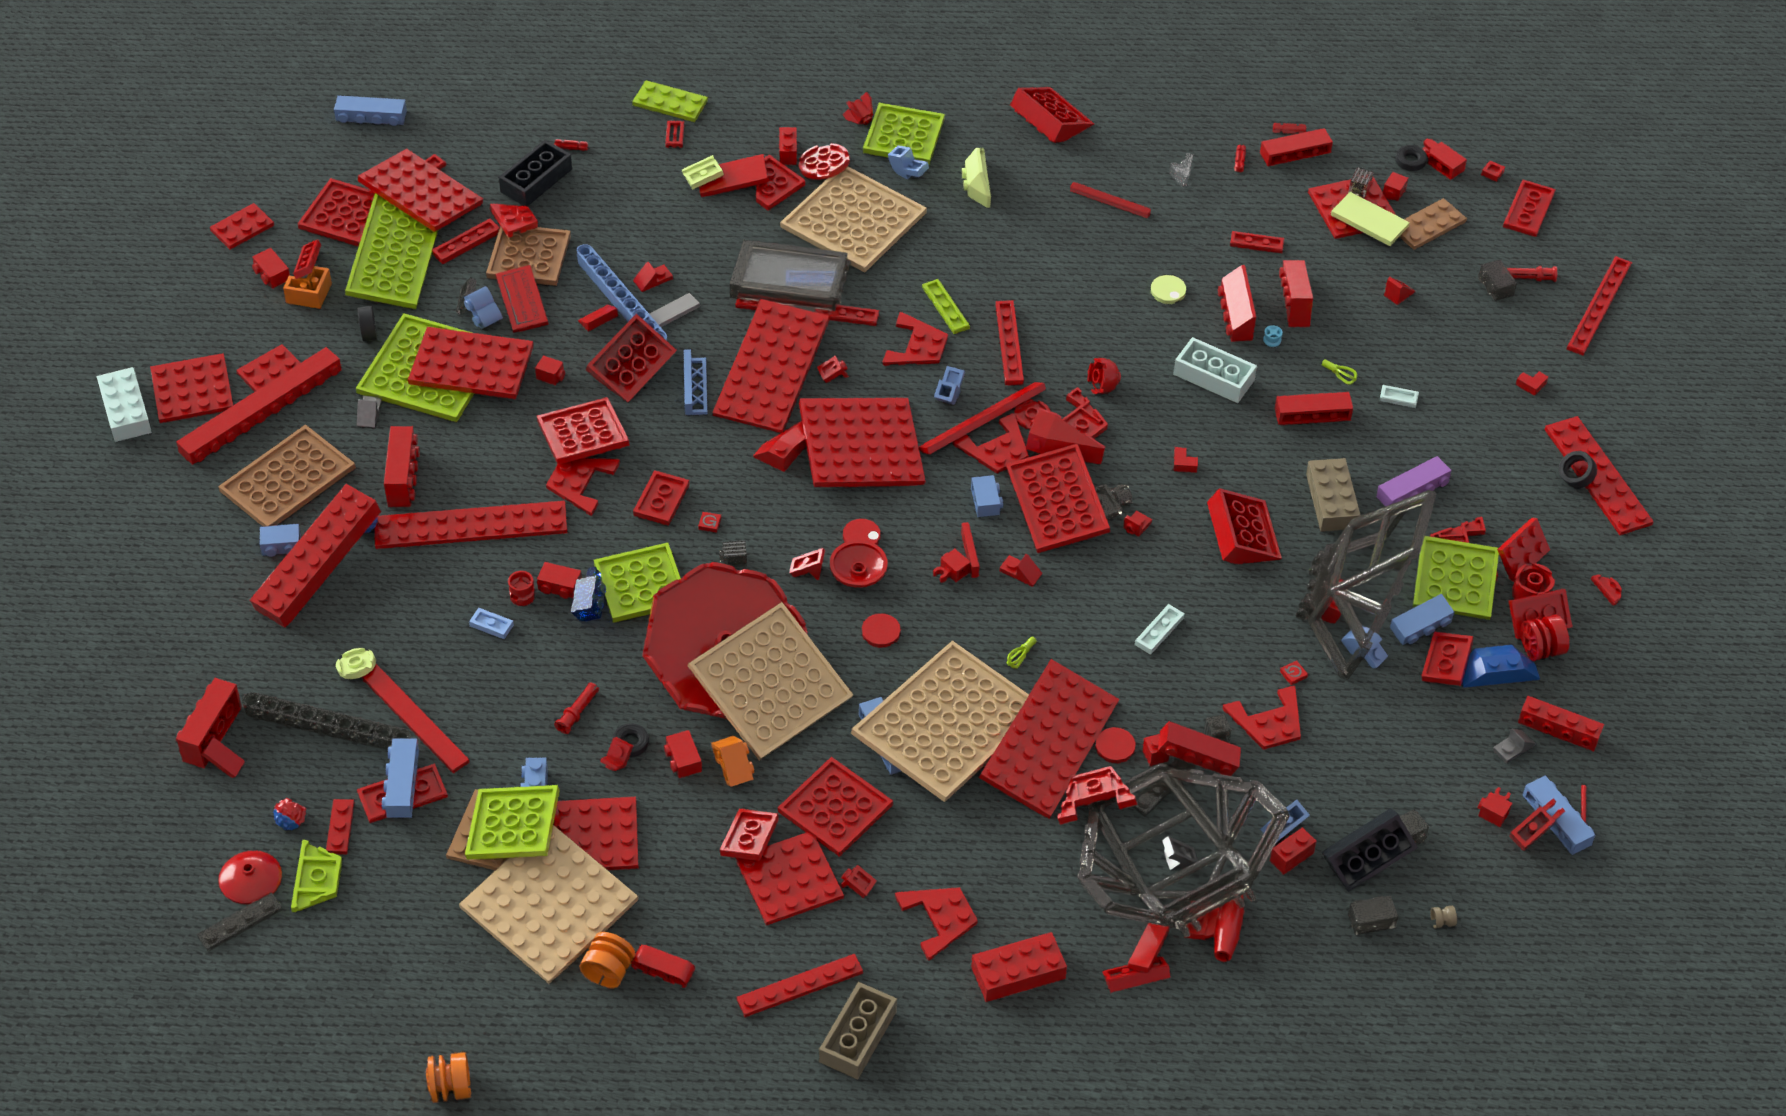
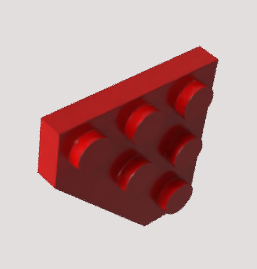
(781, 184)

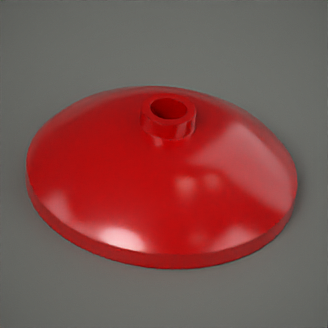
(858, 556)
(251, 885)

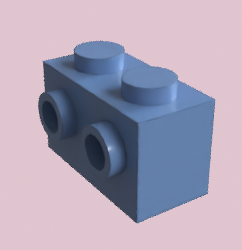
(535, 772)

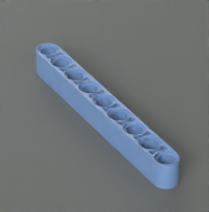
(613, 287)

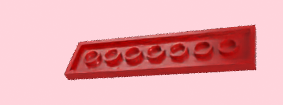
(1608, 487)

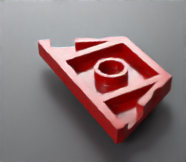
(514, 218)

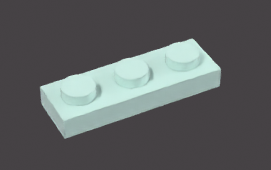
(1159, 629)

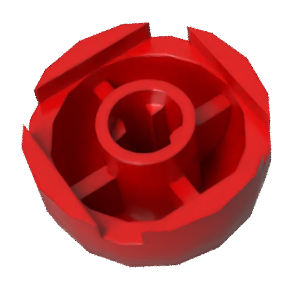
(1103, 372)

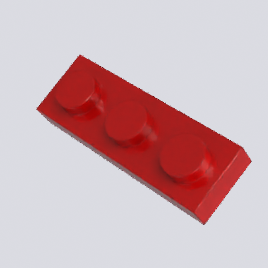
(340, 826)

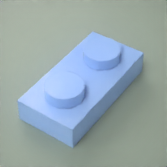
(491, 623)

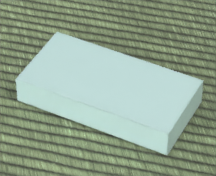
(1399, 396)

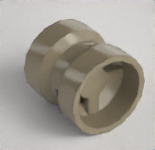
(1444, 916)

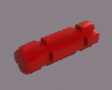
(1289, 128)
(570, 144)
(1240, 158)

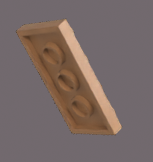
(1431, 223)

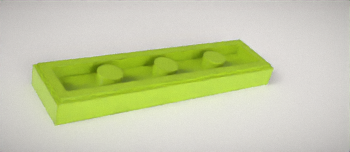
(945, 306)

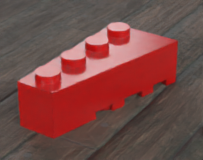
(1296, 292)

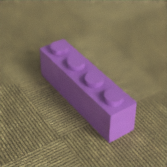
(1415, 481)

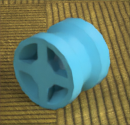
(1272, 336)

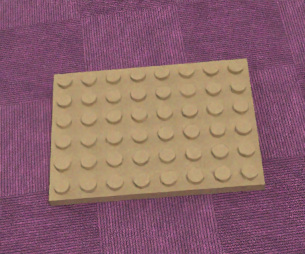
(943, 720)

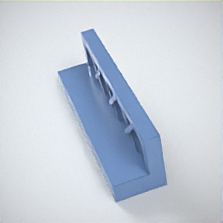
(688, 382)

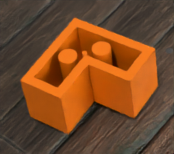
(309, 290)
(732, 756)

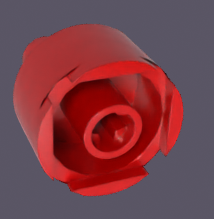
(1532, 581)

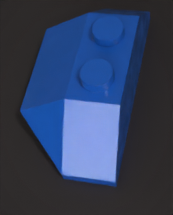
(1498, 666)

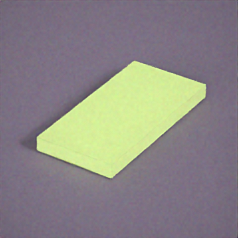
(1370, 218)

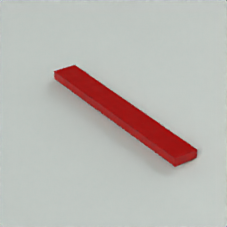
(1599, 306)
(842, 313)
(982, 418)
(415, 719)

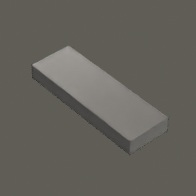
(675, 309)

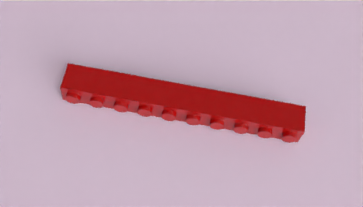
(259, 406)

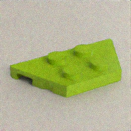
(316, 877)

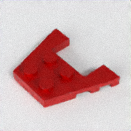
(924, 345)
(1084, 416)
(998, 451)
(572, 478)
(1462, 532)
(1273, 726)
(1093, 787)
(947, 911)

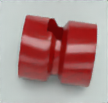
(521, 588)

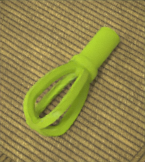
(1336, 368)
(1023, 648)

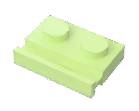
(702, 172)

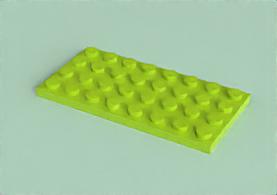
(391, 257)

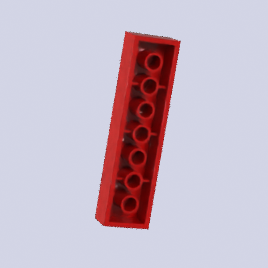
(315, 555)

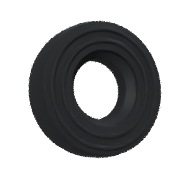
(1411, 165)
(639, 732)

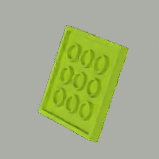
(906, 128)
(1460, 573)
(635, 578)
(512, 822)

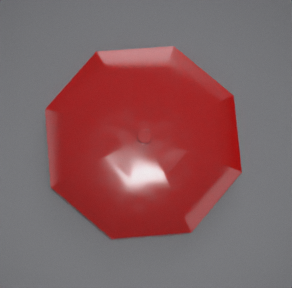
(699, 614)

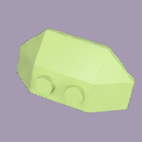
(977, 177)

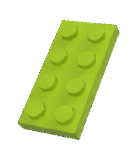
(670, 101)

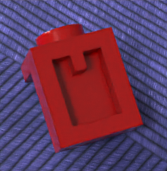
(832, 369)
(1136, 523)
(617, 754)
(858, 880)

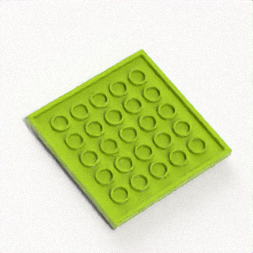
(392, 366)

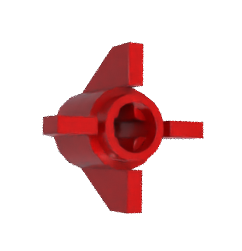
(861, 111)

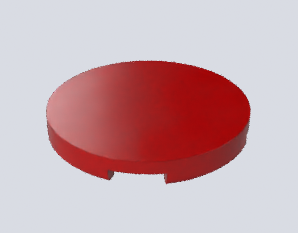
(824, 161)

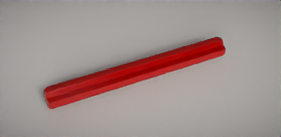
(1110, 200)

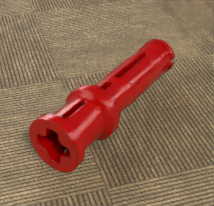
(1532, 273)
(572, 714)

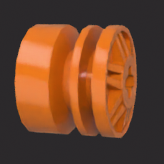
(607, 957)
(448, 1077)

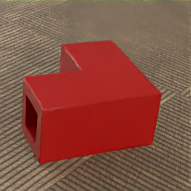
(1532, 384)
(1184, 463)

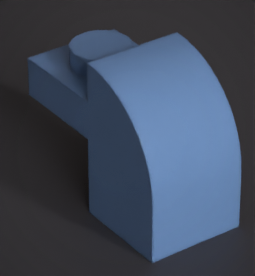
(904, 163)
(949, 387)
(1376, 653)

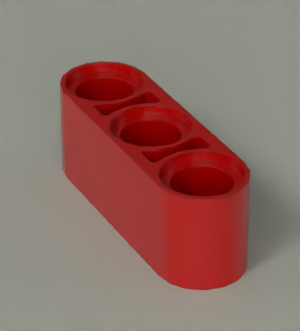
(664, 965)

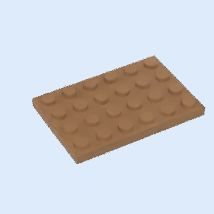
(287, 477)

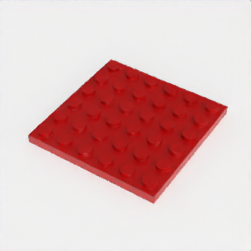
(861, 442)

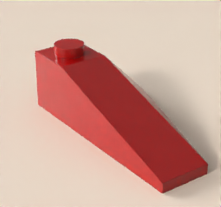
(1052, 433)
(783, 448)

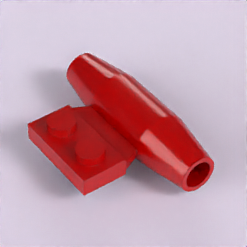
(1222, 924)

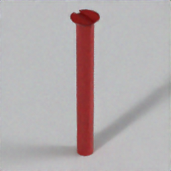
(1583, 803)

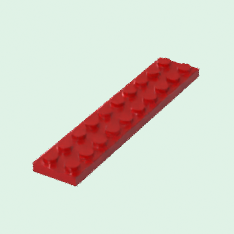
(470, 524)

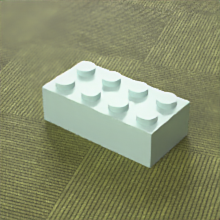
(1215, 370)
(124, 404)

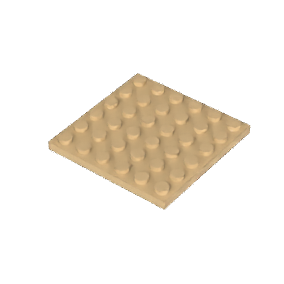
(854, 217)
(770, 681)
(549, 905)

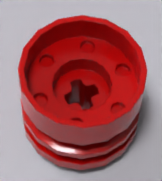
(1545, 637)

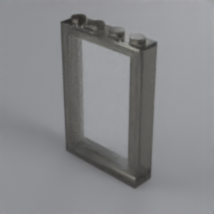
(789, 275)

